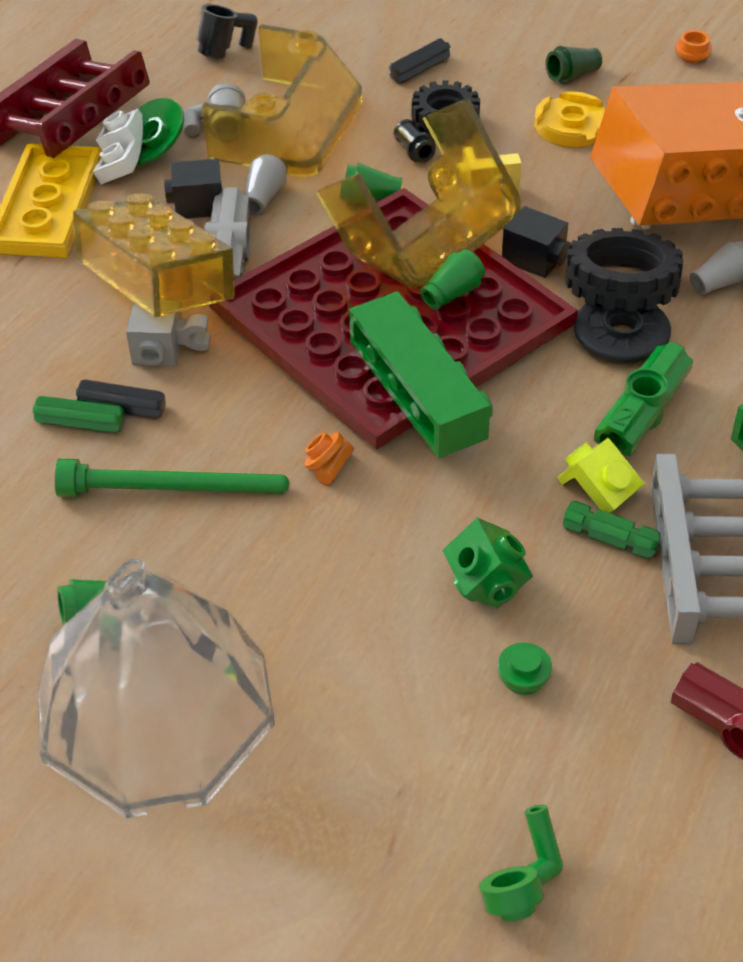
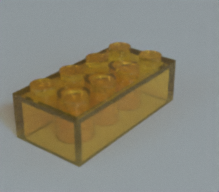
(153, 254)

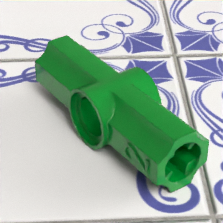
(644, 398)

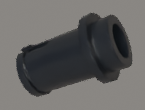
(418, 144)

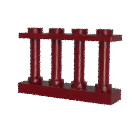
(62, 75)

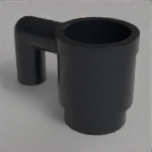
(217, 30)

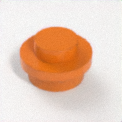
(693, 46)

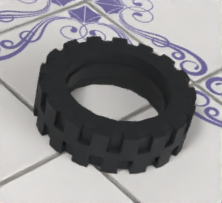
(624, 289)

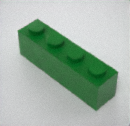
(420, 374)

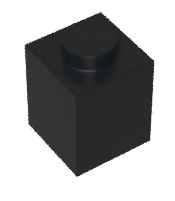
(193, 187)
(535, 241)

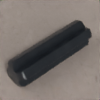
(419, 60)
(132, 399)

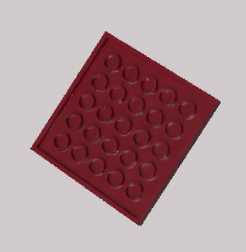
(301, 321)

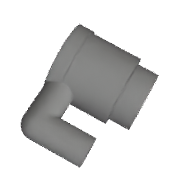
(222, 94)

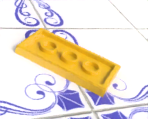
(42, 199)

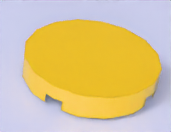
(570, 119)

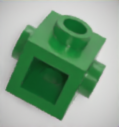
(487, 563)

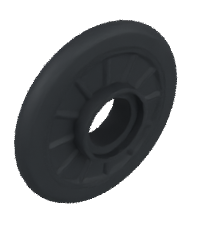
(597, 336)

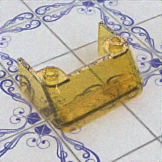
(300, 125)
(470, 207)

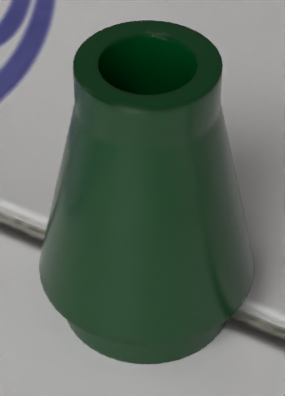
(571, 62)

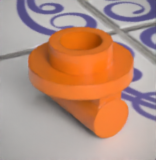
(327, 456)

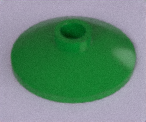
(161, 128)

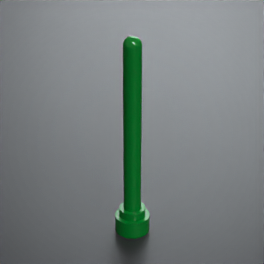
(77, 478)

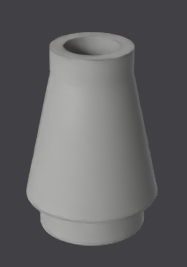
(264, 181)
(720, 269)

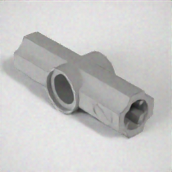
(231, 225)

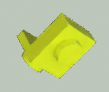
(602, 474)

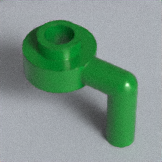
(518, 889)

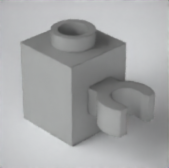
(159, 338)

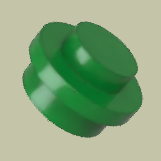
(524, 667)

